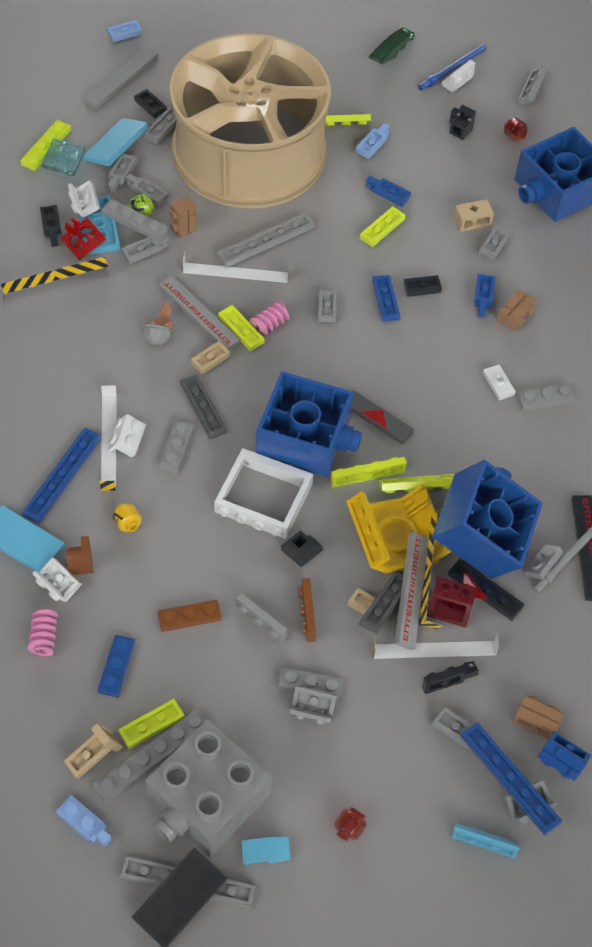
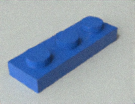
(386, 298)
(116, 666)

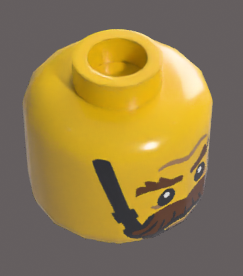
(126, 517)

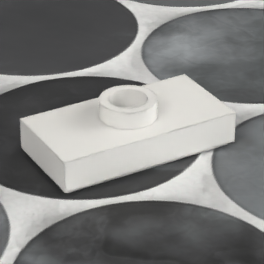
(499, 382)

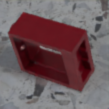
(458, 599)

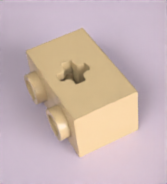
(473, 215)

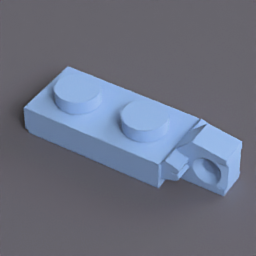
(373, 141)
(83, 821)

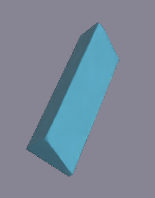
(485, 840)

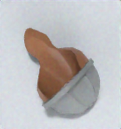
(159, 330)

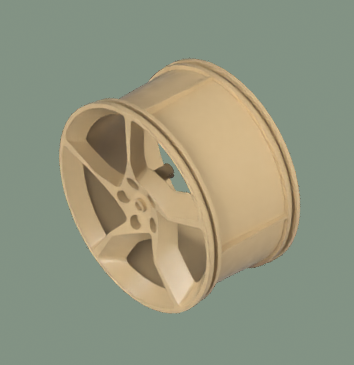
(243, 82)

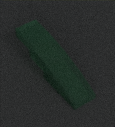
(391, 45)

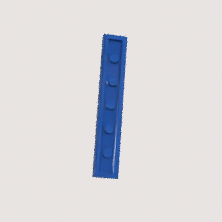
(61, 475)
(511, 779)

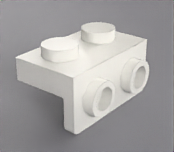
(459, 77)
(83, 199)
(126, 435)
(57, 580)

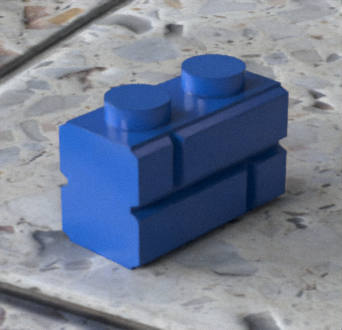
(564, 756)

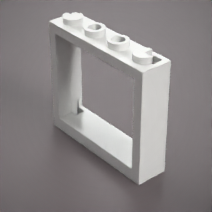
(272, 468)

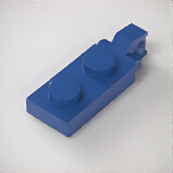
(388, 190)
(484, 293)

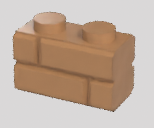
(183, 217)
(516, 310)
(538, 716)

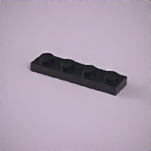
(496, 595)

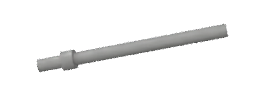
(550, 576)

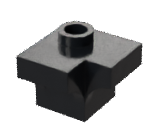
(461, 121)
(301, 548)

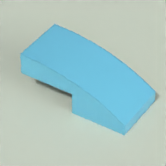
(266, 849)

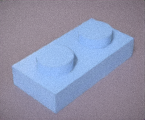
(124, 31)

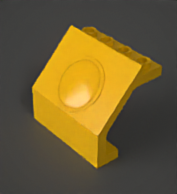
(387, 524)

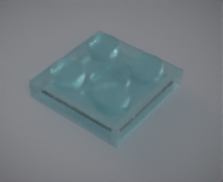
(63, 157)

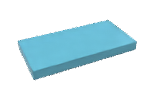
(115, 141)
(106, 226)
(27, 541)

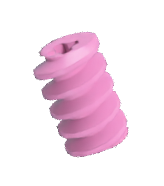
(270, 318)
(42, 632)

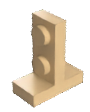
(92, 750)

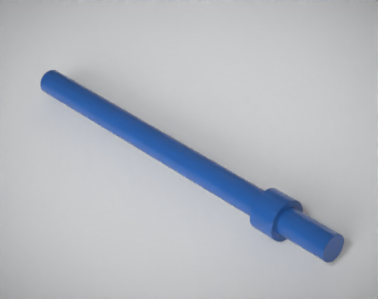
(431, 80)

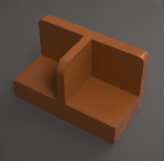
(80, 558)

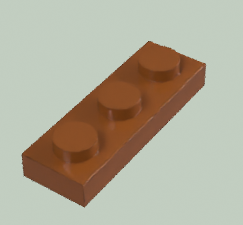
(306, 610)
(189, 615)

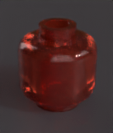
(515, 129)
(350, 824)

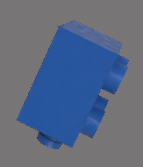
(557, 174)
(307, 424)
(488, 519)

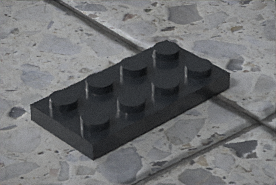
(179, 898)

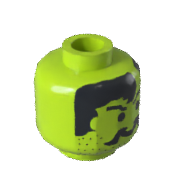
(142, 204)

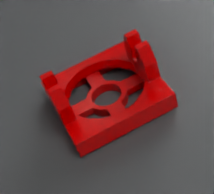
(75, 230)

